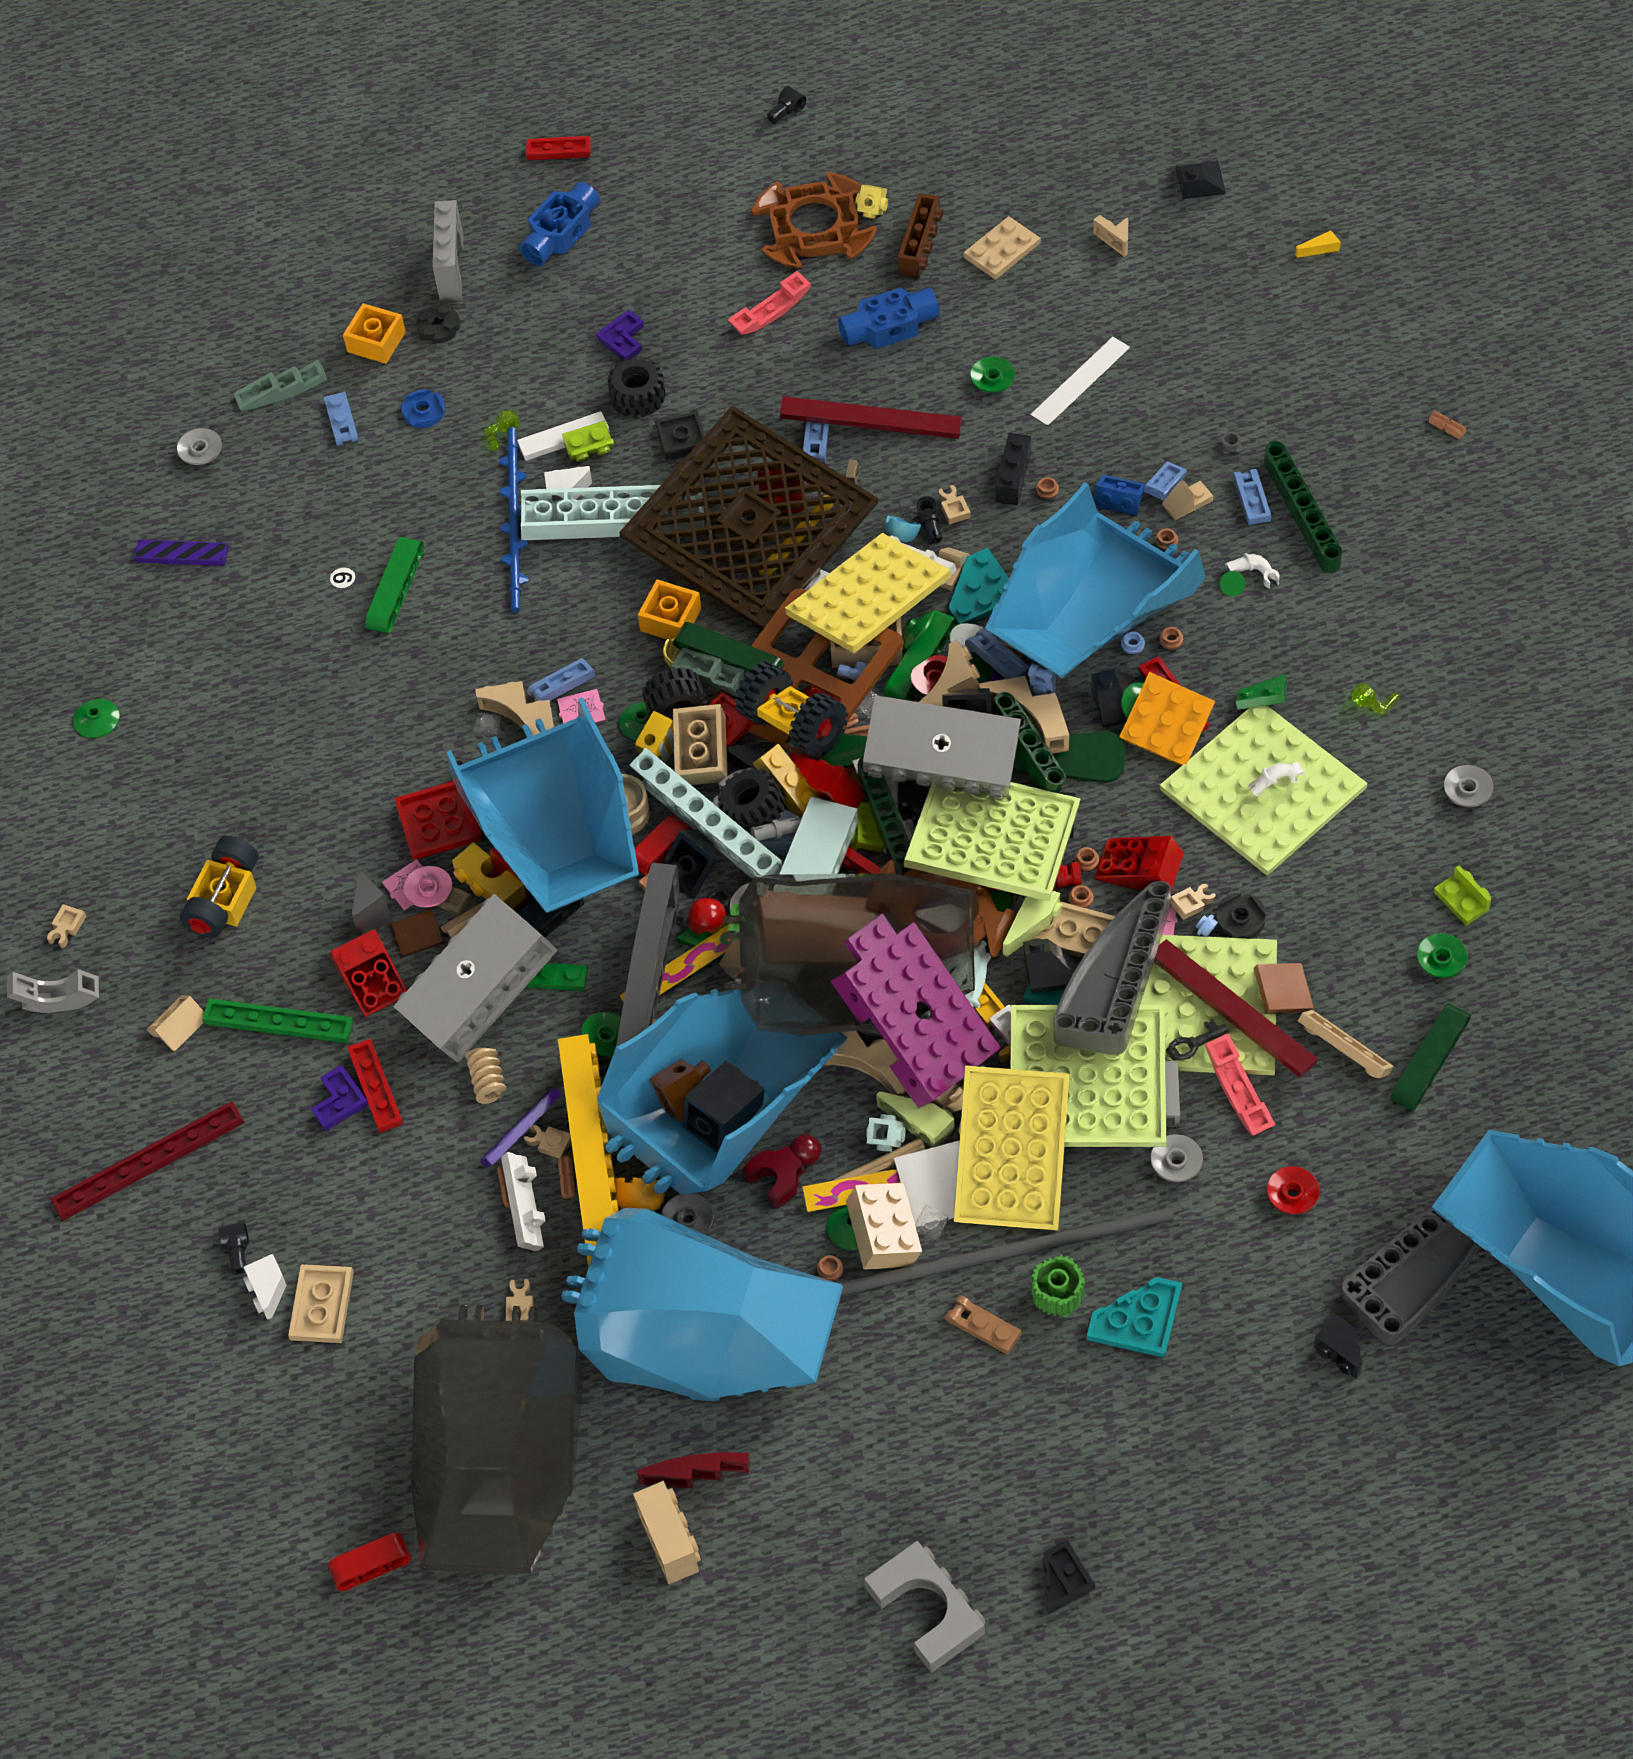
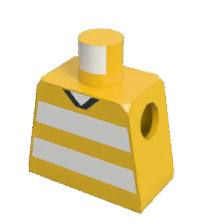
(657, 737)

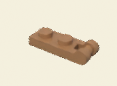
(983, 1325)

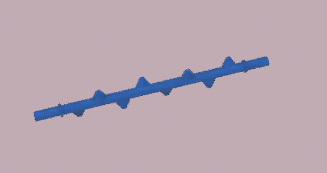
(511, 527)

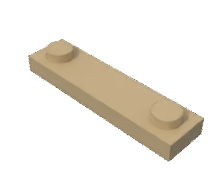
(1317, 1025)

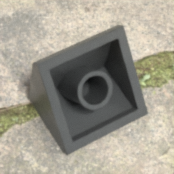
(369, 906)

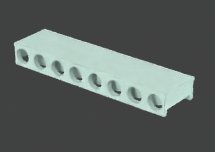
(588, 516)
(705, 817)
(821, 838)

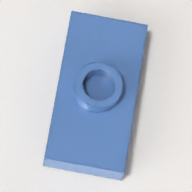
(1165, 480)

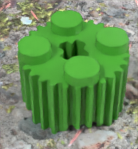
(1056, 1298)

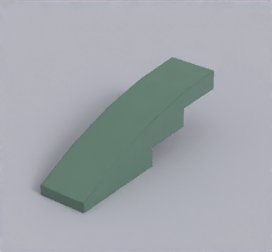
(276, 388)
(711, 670)

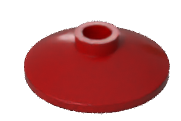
(1295, 1180)

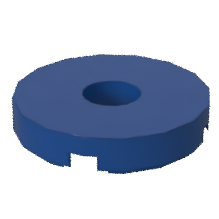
(424, 418)

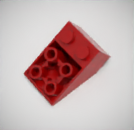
(829, 781)
(1139, 861)
(368, 972)

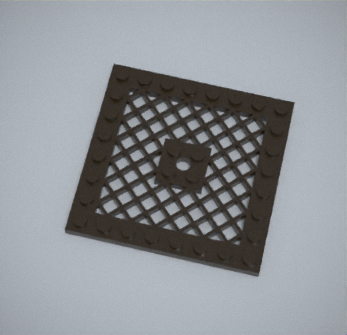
(734, 423)

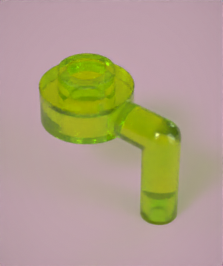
(504, 421)
(1365, 696)

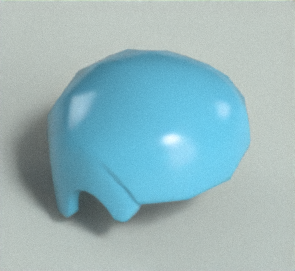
(901, 529)

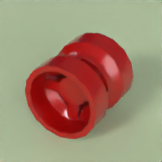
(1069, 875)

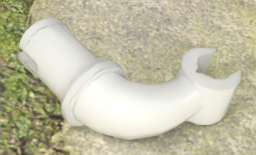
(1251, 562)
(1272, 774)

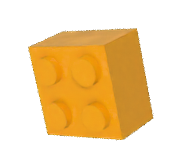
(374, 333)
(668, 609)

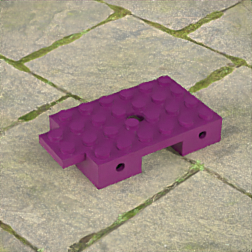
(887, 984)

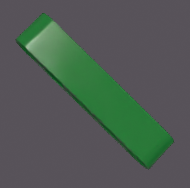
(394, 585)
(928, 645)

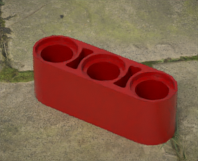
(658, 843)
(369, 1561)

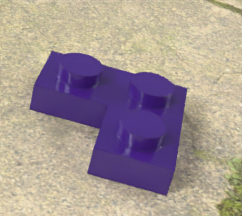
(618, 335)
(344, 1100)

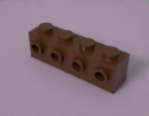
(919, 235)

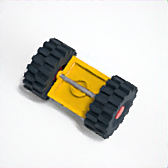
(770, 699)

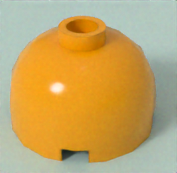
(637, 1194)

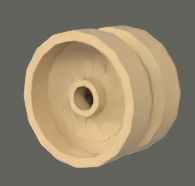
(636, 802)

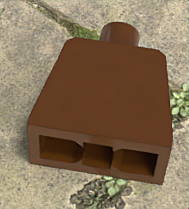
(675, 1083)

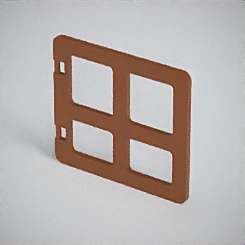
(803, 670)

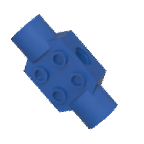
(559, 223)
(888, 317)

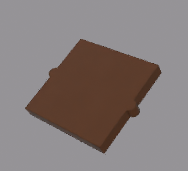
(417, 933)

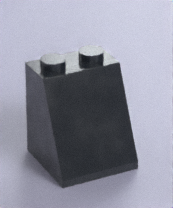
(721, 1104)

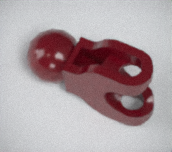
(785, 1166)

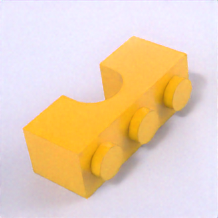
(788, 778)
(474, 865)

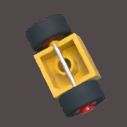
(221, 888)

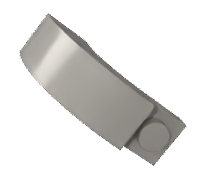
(53, 996)

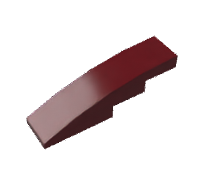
(683, 1470)

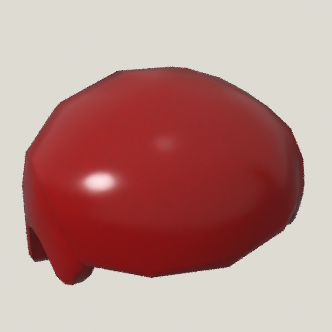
(706, 916)

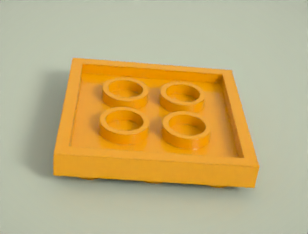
(1167, 719)

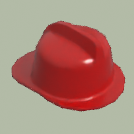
(928, 673)

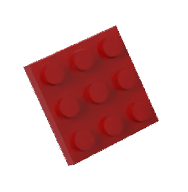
(436, 820)

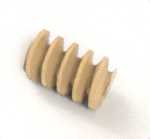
(485, 1074)

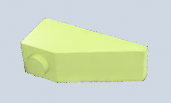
(1031, 920)
(926, 1123)

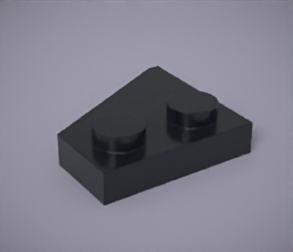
(1064, 1576)

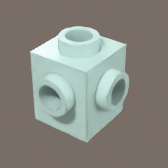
(878, 1134)

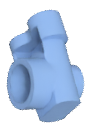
(846, 672)

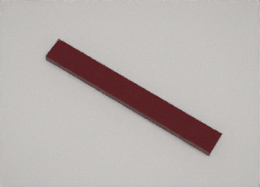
(870, 417)
(1234, 1009)
(147, 1161)

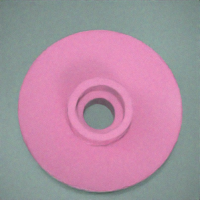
(427, 877)

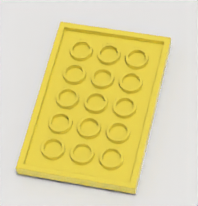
(868, 592)
(1011, 1147)

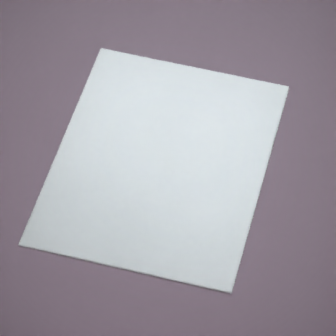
(930, 1178)

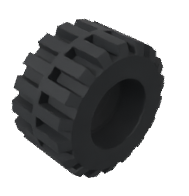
(636, 400)
(672, 691)
(748, 786)

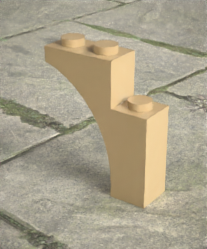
(956, 675)
(511, 702)
(1041, 710)
(870, 1060)

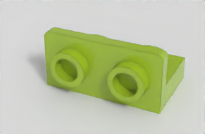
(587, 441)
(866, 833)
(1463, 896)

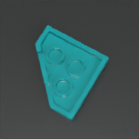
(977, 588)
(1139, 1318)

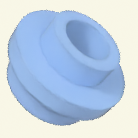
(1132, 637)
(1206, 925)

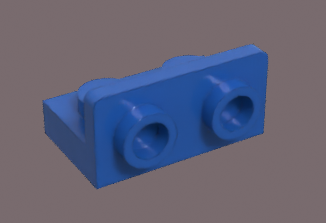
(1118, 494)

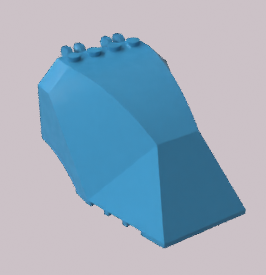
(1086, 585)
(553, 809)
(715, 1031)
(1559, 1226)
(694, 1312)

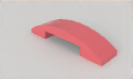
(773, 307)
(1237, 1085)

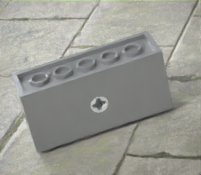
(907, 740)
(475, 978)

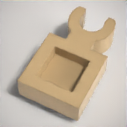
(954, 507)
(1189, 902)
(66, 922)
(552, 1142)
(519, 1299)

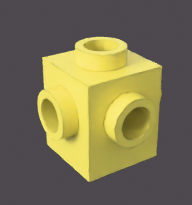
(878, 198)

